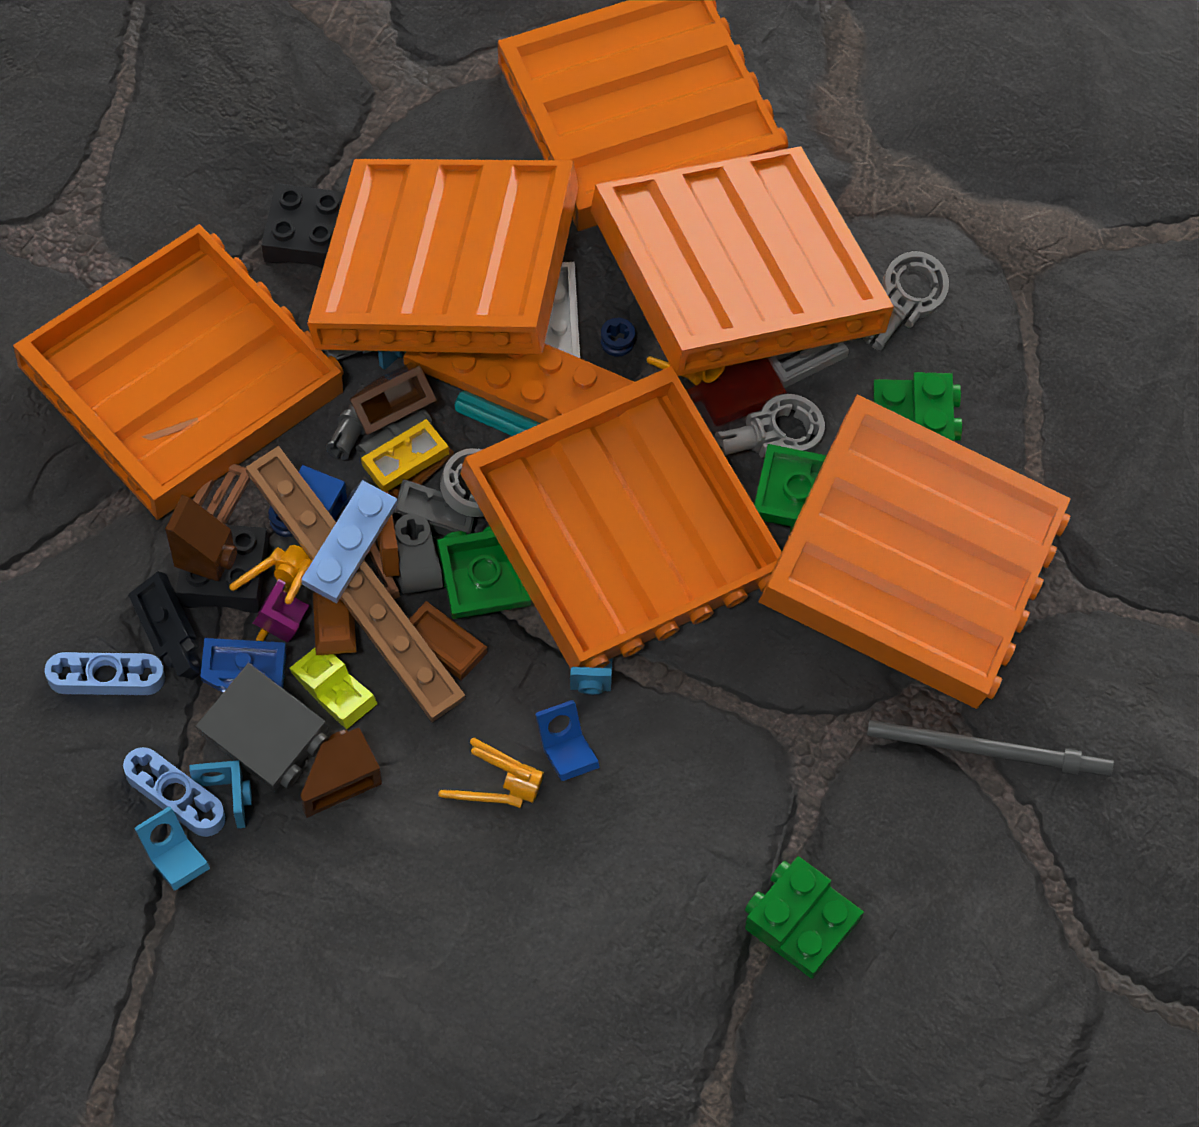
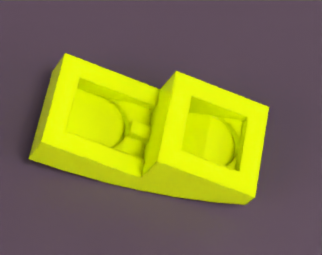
(333, 687)

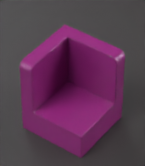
(277, 616)

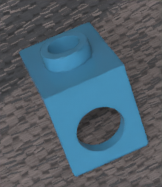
(591, 680)
(230, 774)
(174, 857)

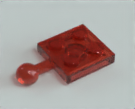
(738, 390)

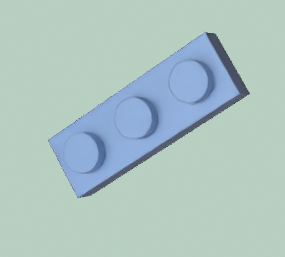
(349, 541)

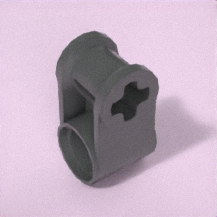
(417, 558)

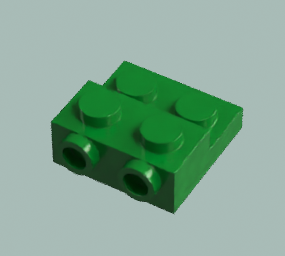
(925, 400)
(786, 483)
(478, 574)
(801, 916)

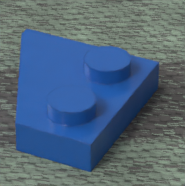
(227, 657)

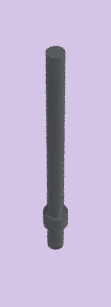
(1069, 761)

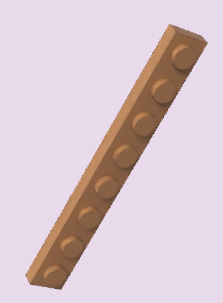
(365, 594)

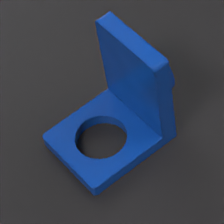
(567, 749)

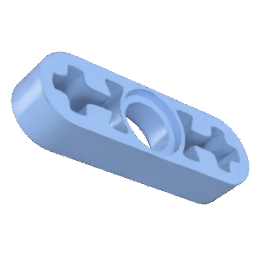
(117, 686)
(144, 784)

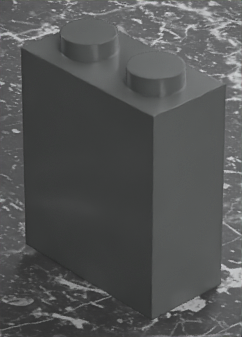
(263, 729)

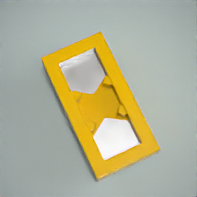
(405, 455)

